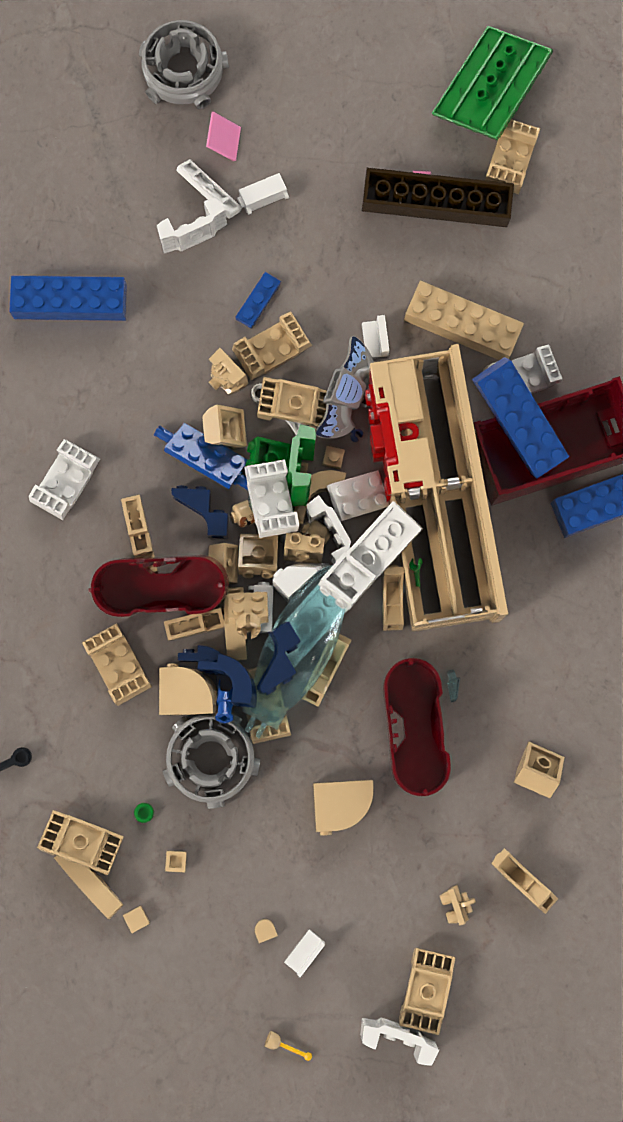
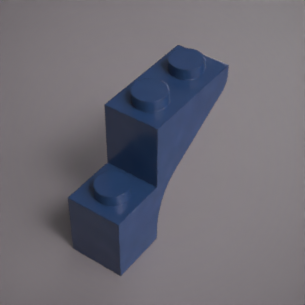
(199, 502)
(279, 667)

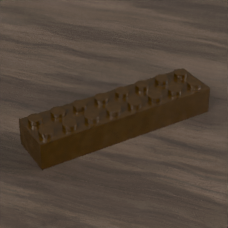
(437, 197)

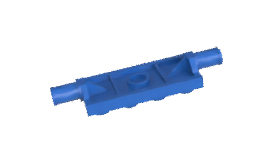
(209, 459)

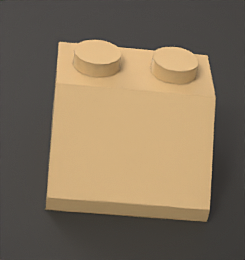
(539, 770)

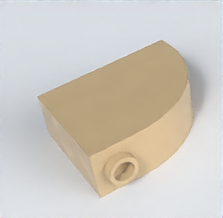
(186, 692)
(341, 804)

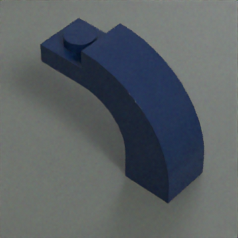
(206, 652)
(244, 687)

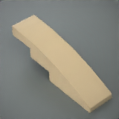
(138, 528)
(194, 624)
(92, 886)

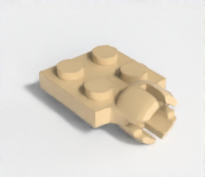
(248, 612)

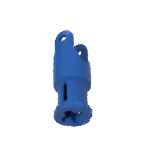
(224, 705)

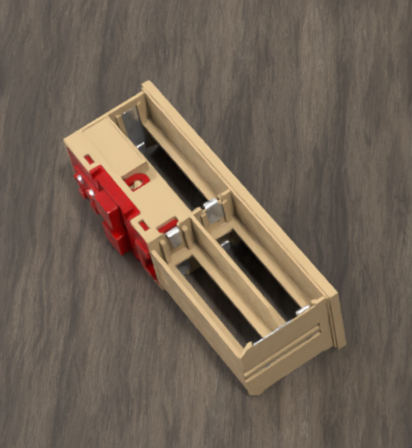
(406, 446)

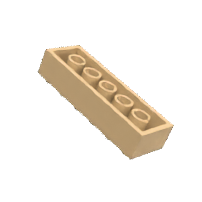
(463, 321)

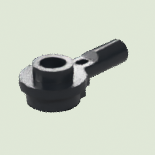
(21, 757)

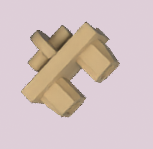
(459, 913)

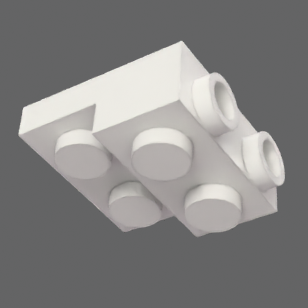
(346, 581)

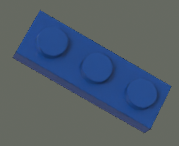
(258, 300)

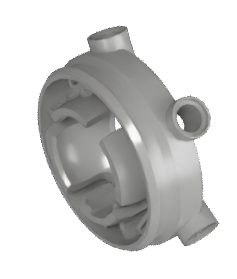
(184, 86)
(175, 775)

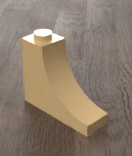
(235, 644)

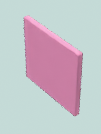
(223, 136)

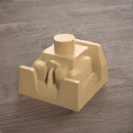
(226, 373)
(224, 426)

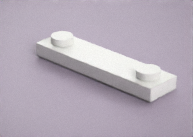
(208, 187)

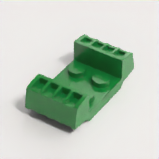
(301, 449)

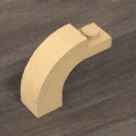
(318, 485)

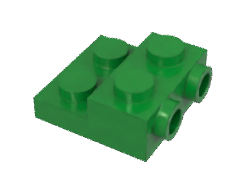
(267, 450)

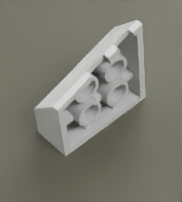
(294, 577)

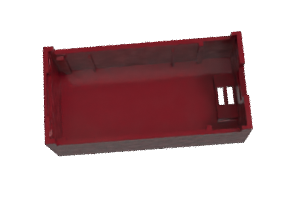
(578, 426)

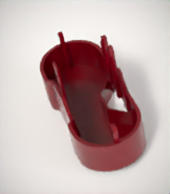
(131, 587)
(413, 694)

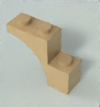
(392, 598)
(319, 689)
(524, 881)

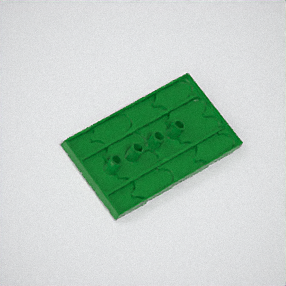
(492, 82)

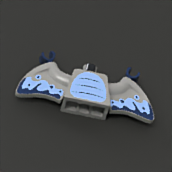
(346, 393)

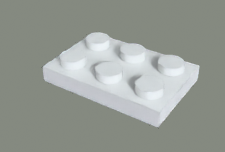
(358, 495)

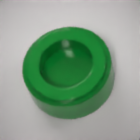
(144, 812)

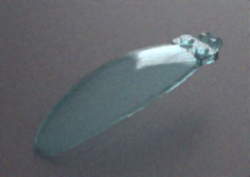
(318, 626)

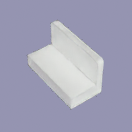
(376, 337)
(305, 952)

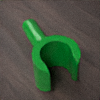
(416, 568)

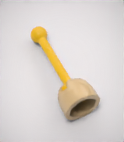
(274, 1041)

